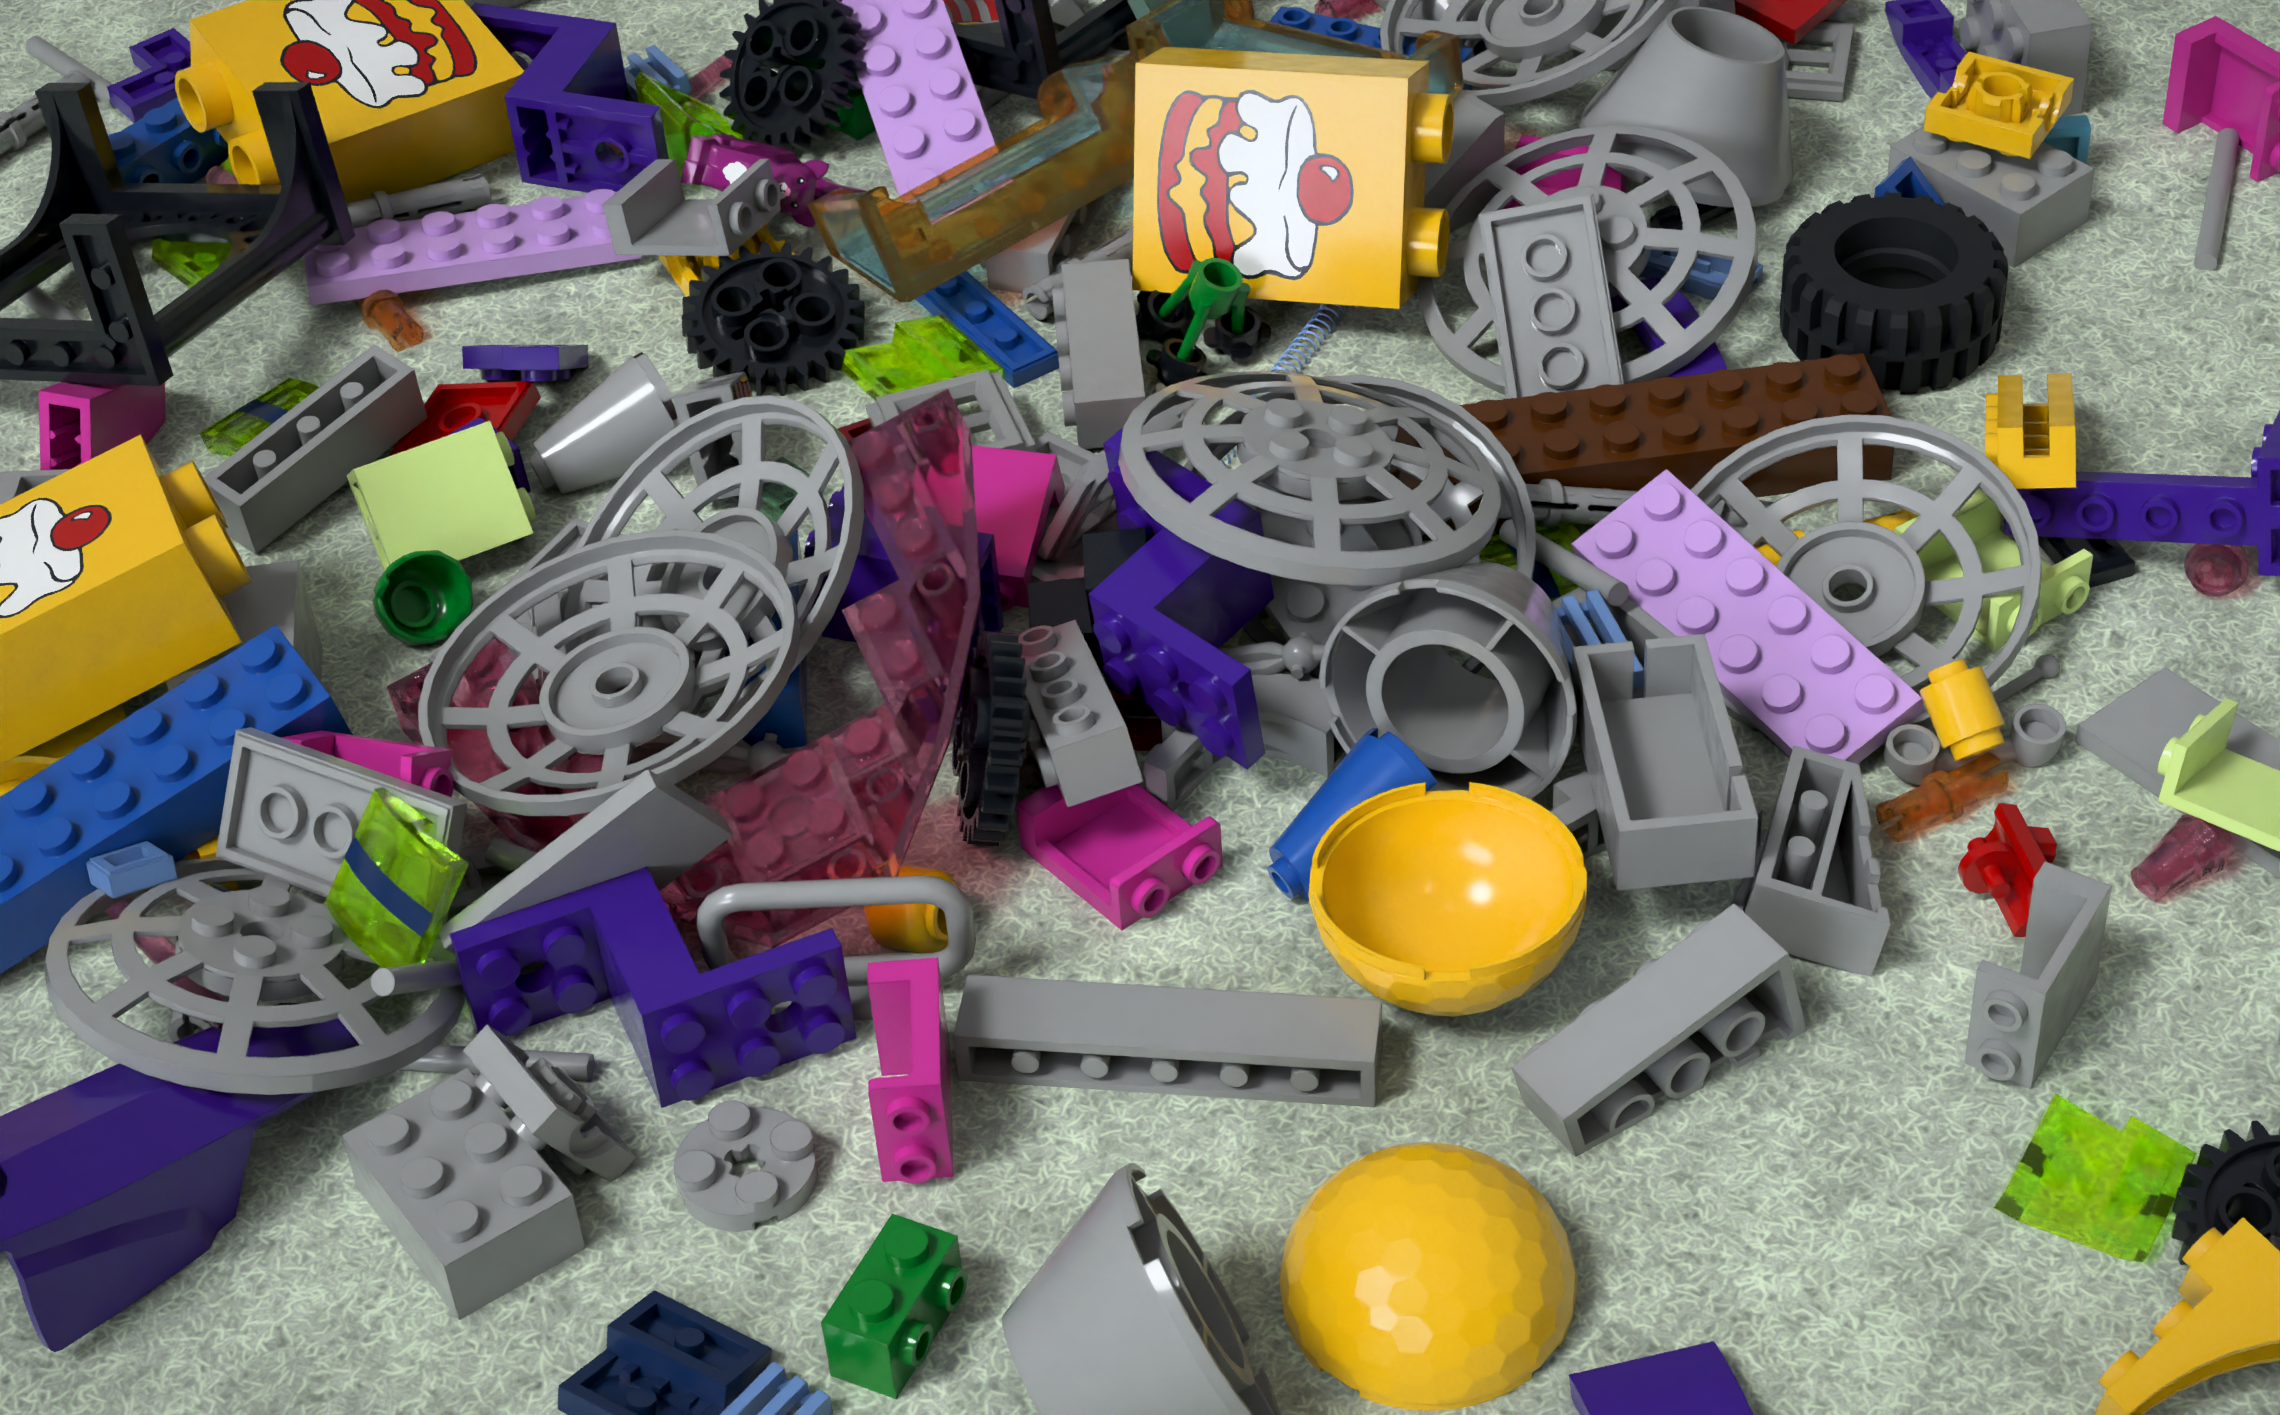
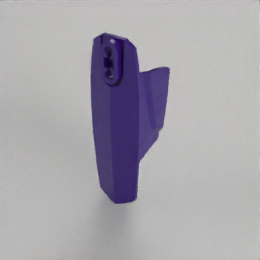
(129, 1180)

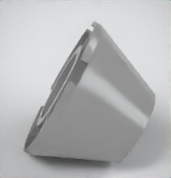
(1712, 84)
(1393, 675)
(1132, 1318)

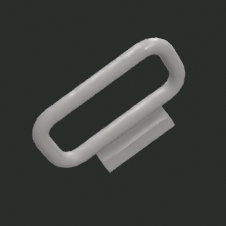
(843, 894)

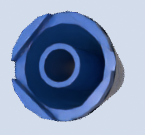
(1366, 771)

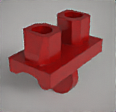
(2008, 863)

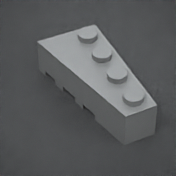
(1663, 1032)

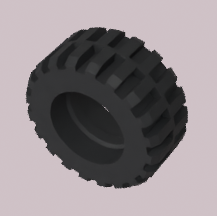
(1895, 282)

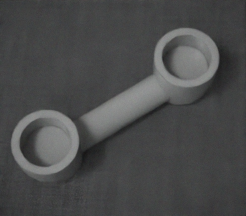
(2033, 740)

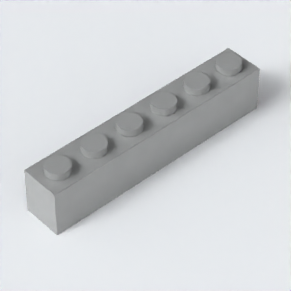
(1169, 1040)

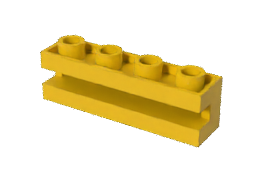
(2034, 440)

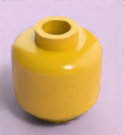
(910, 926)

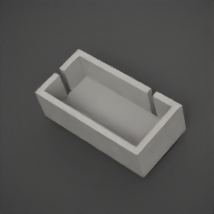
(1664, 764)

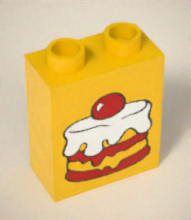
(396, 82)
(1289, 173)
(108, 590)

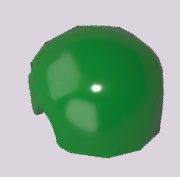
(423, 597)

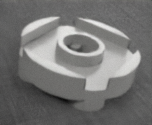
(741, 1134)

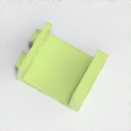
(444, 497)
(2062, 585)
(2219, 783)

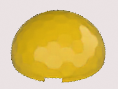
(1448, 896)
(1428, 1277)

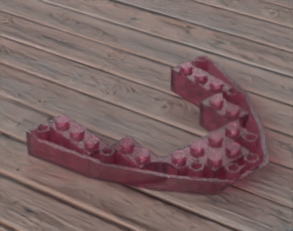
(859, 791)

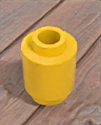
(1963, 710)

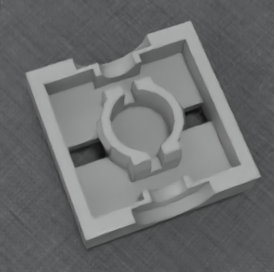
(547, 1107)

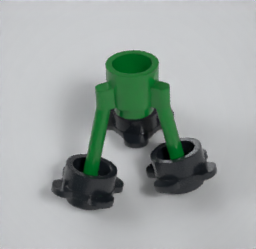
(1214, 293)

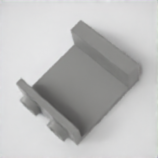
(656, 219)
(2023, 1018)

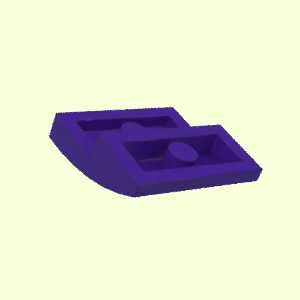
(1668, 1383)

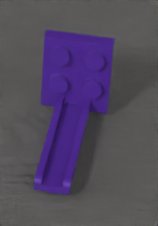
(2171, 506)

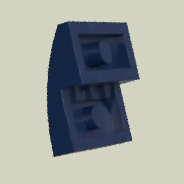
(665, 1363)

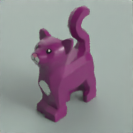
(723, 158)

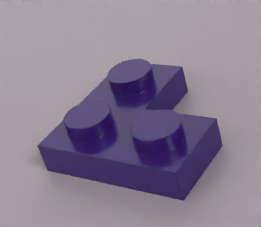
(155, 86)
(534, 361)

